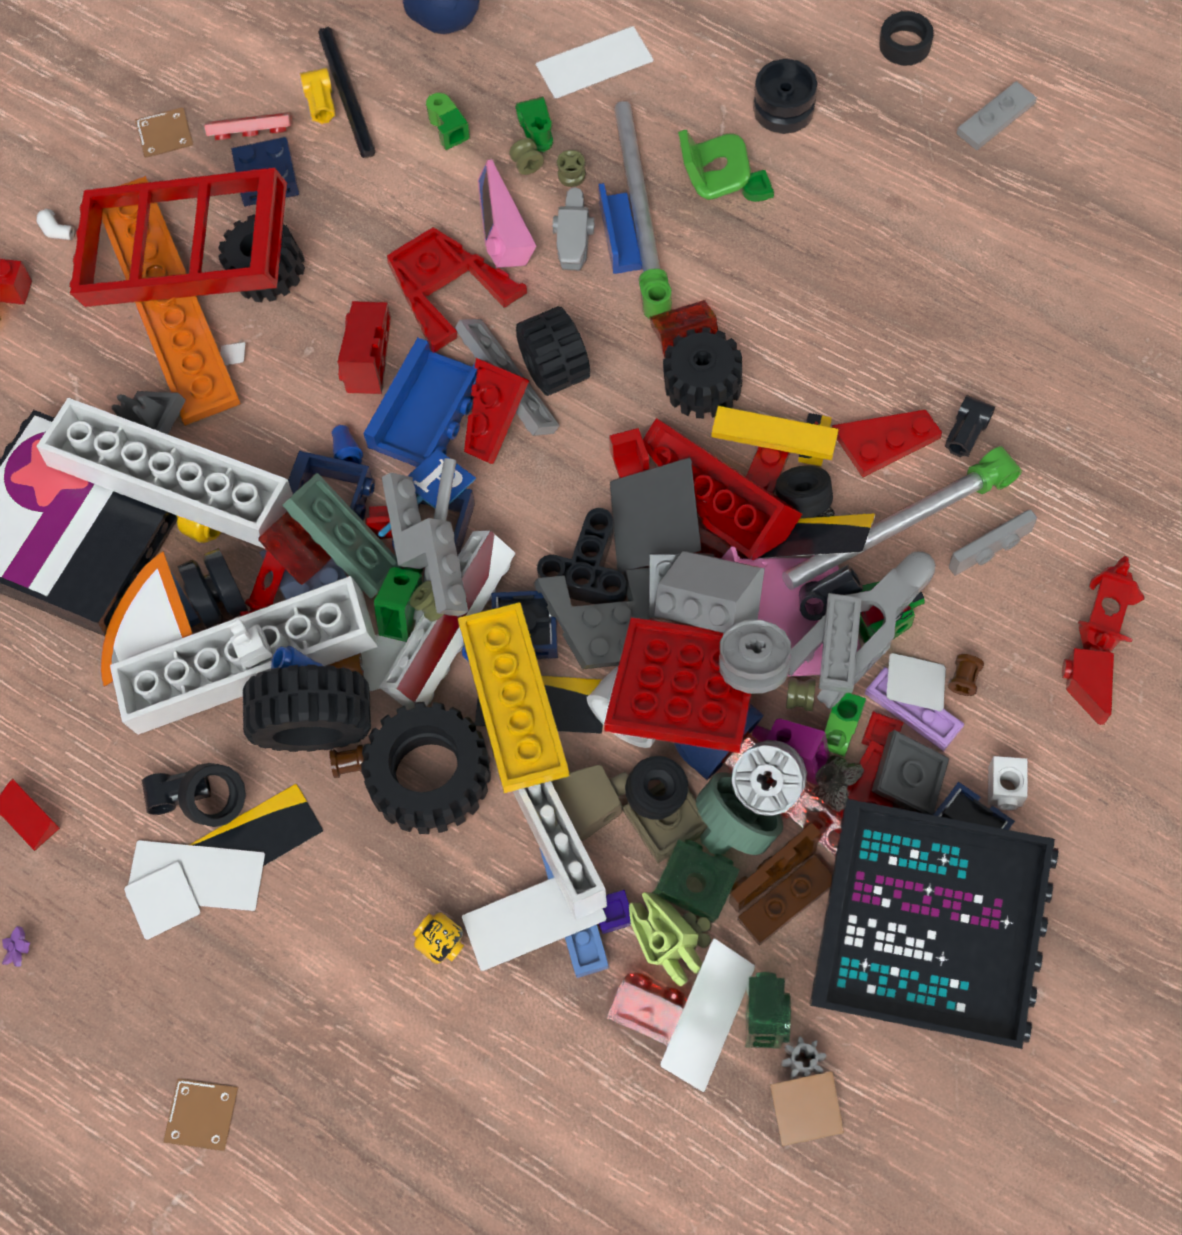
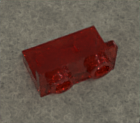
(679, 320)
(294, 548)
(647, 1007)

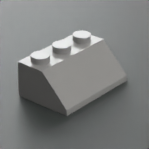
(709, 592)

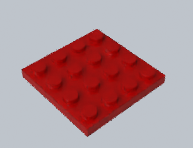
(674, 688)

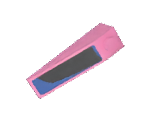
(504, 229)

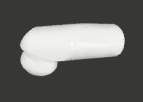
(51, 228)

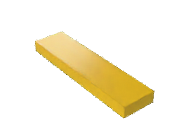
(774, 433)

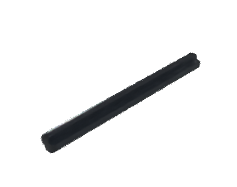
(346, 92)

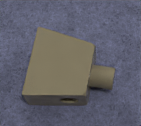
(591, 798)

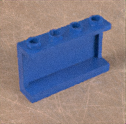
(422, 406)

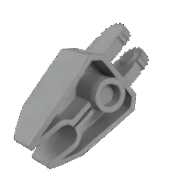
(573, 230)

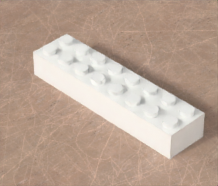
(164, 471)
(205, 668)

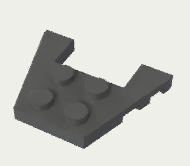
(597, 630)

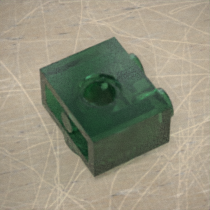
(714, 873)
(767, 1012)

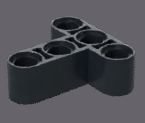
(589, 567)

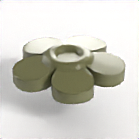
(699, 927)

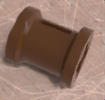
(966, 675)
(346, 761)

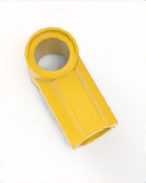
(318, 92)

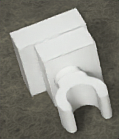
(249, 643)

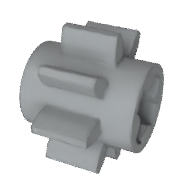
(809, 1052)

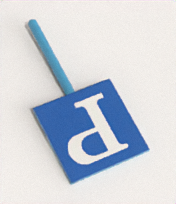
(427, 481)

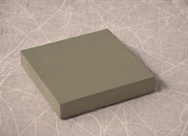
(663, 833)

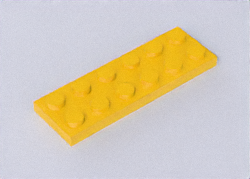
(513, 698)

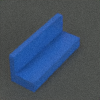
(619, 231)

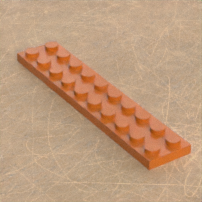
(176, 324)

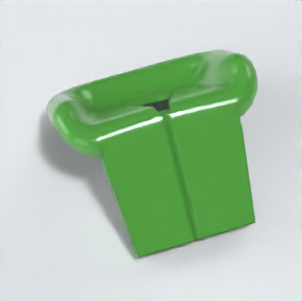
(720, 182)

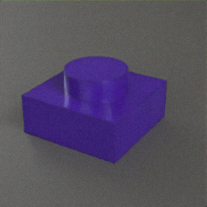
(616, 912)

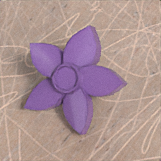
(15, 946)

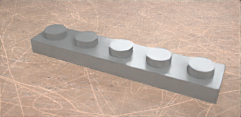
(486, 348)

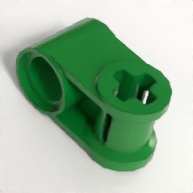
(536, 122)

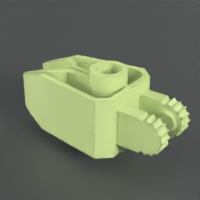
(665, 936)

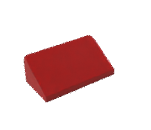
(25, 815)

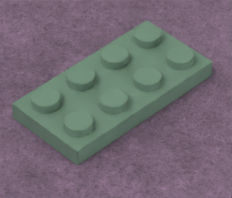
(341, 534)

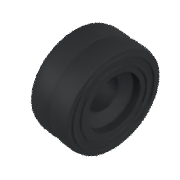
(805, 489)
(646, 803)

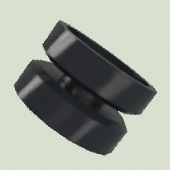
(785, 96)
(211, 589)

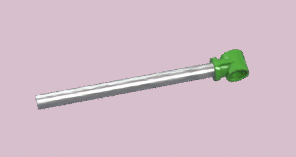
(653, 280)
(994, 469)

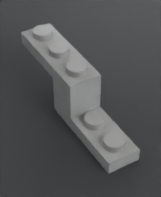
(425, 544)

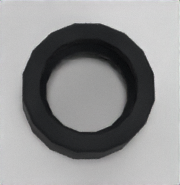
(910, 22)
(235, 800)

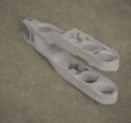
(891, 597)

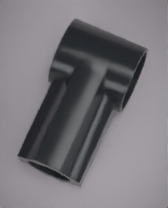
(971, 420)
(840, 582)
(162, 792)

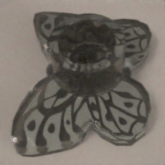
(834, 780)

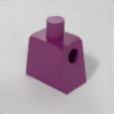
(807, 741)

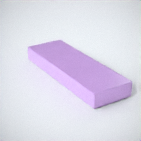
(934, 725)

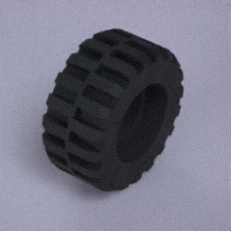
(306, 708)
(420, 728)

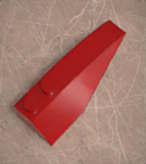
(725, 498)

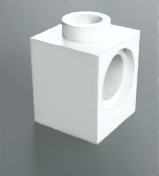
(1007, 769)

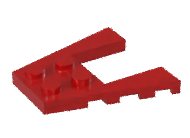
(435, 261)

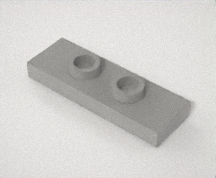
(996, 115)
(1002, 537)
(840, 643)

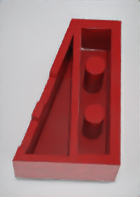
(365, 347)

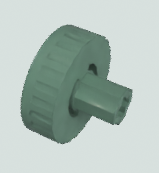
(731, 822)

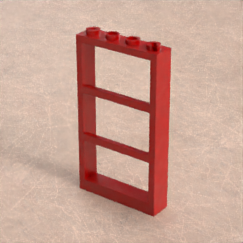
(265, 245)

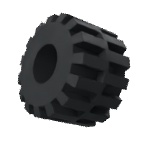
(237, 254)
(553, 350)
(702, 372)

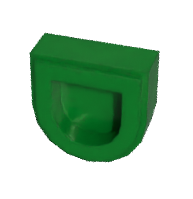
(758, 187)

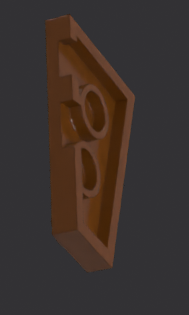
(775, 868)

